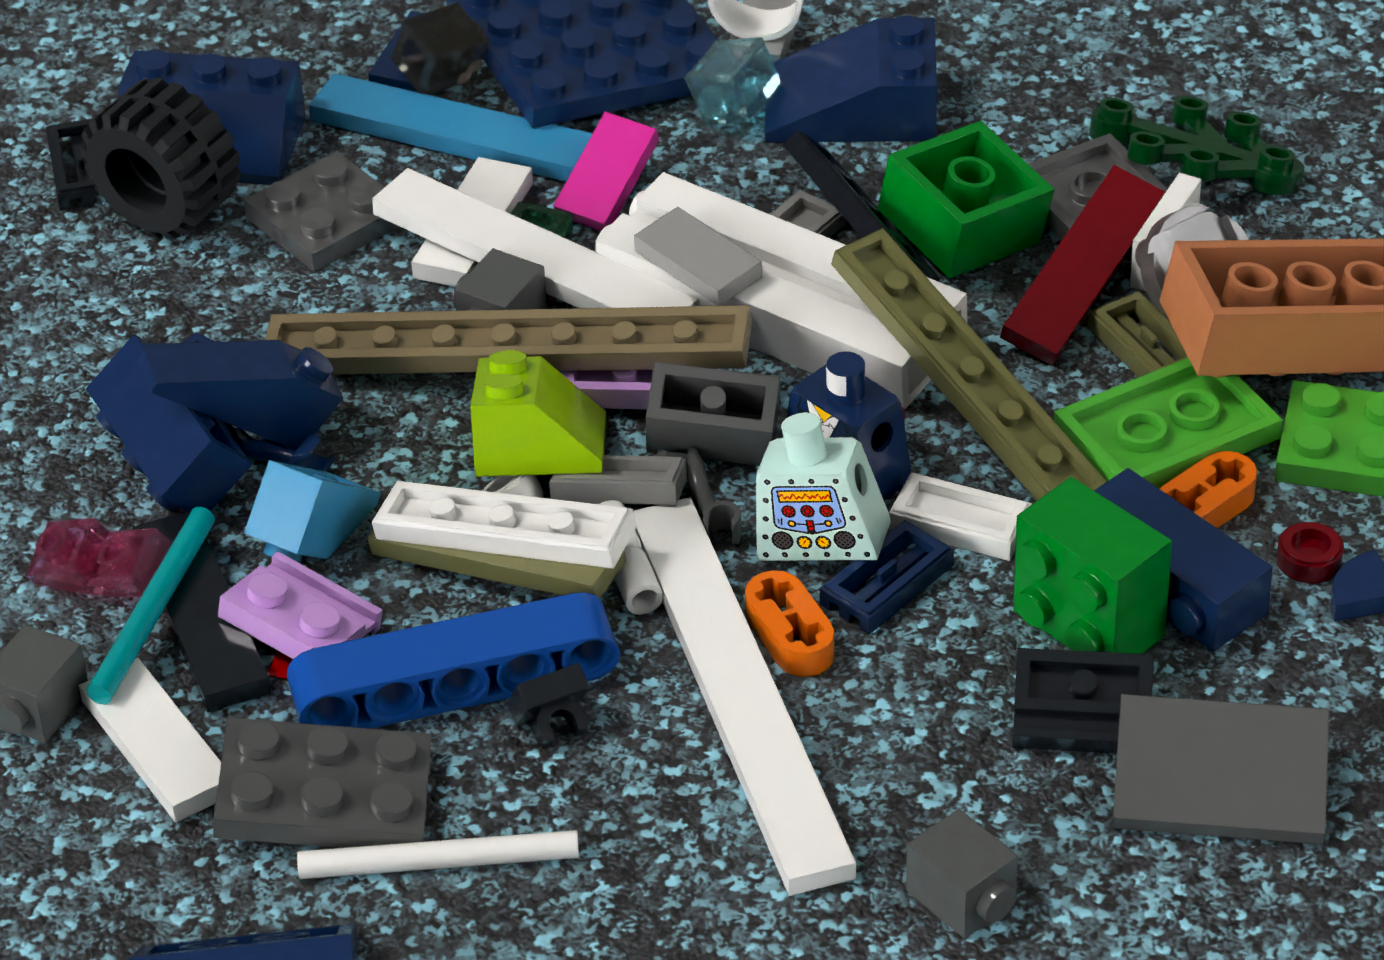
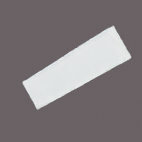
(505, 524)

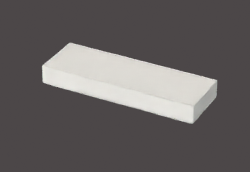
(491, 182)
(159, 743)

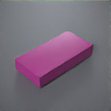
(607, 171)

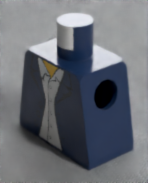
(858, 409)

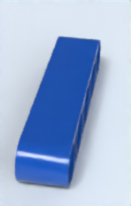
(450, 662)

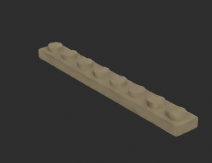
(564, 337)

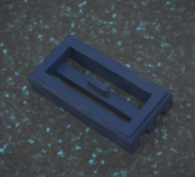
(895, 581)

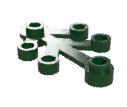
(1201, 147)

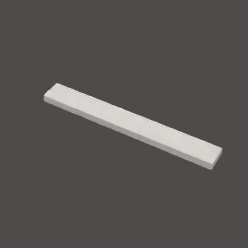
(744, 701)

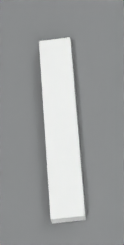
(476, 227)

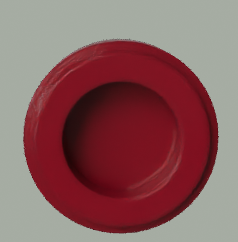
(1310, 552)

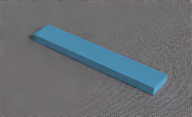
(447, 126)

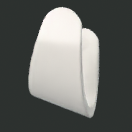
(754, 22)

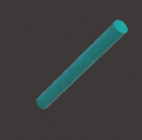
(150, 606)

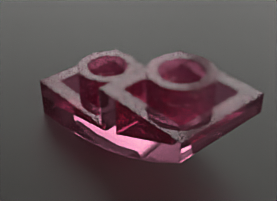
(93, 561)

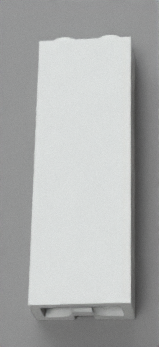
(800, 304)

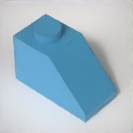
(307, 511)

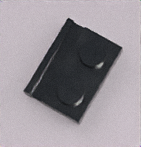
(1075, 697)

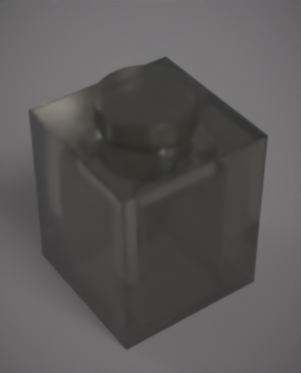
(440, 49)

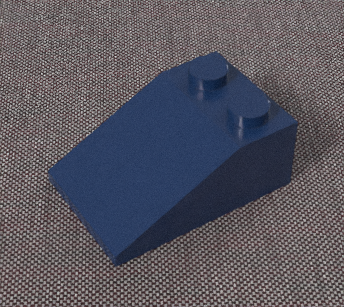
(860, 86)

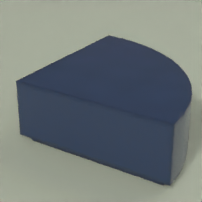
(1358, 587)

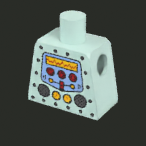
(817, 497)

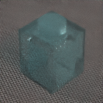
(733, 81)

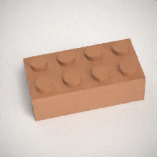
(1278, 305)

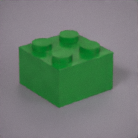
(965, 199)
(1091, 572)

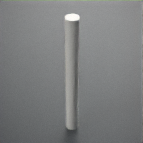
(437, 854)

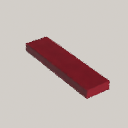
(1081, 266)

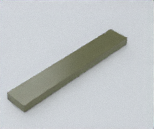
(962, 365)

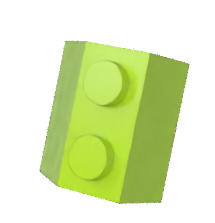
(533, 420)

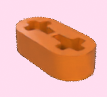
(1216, 502)
(802, 618)

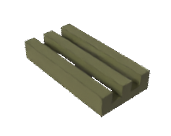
(1136, 344)

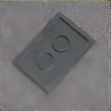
(1222, 769)

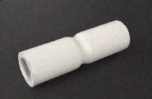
(636, 577)

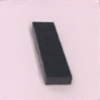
(848, 194)
(216, 652)

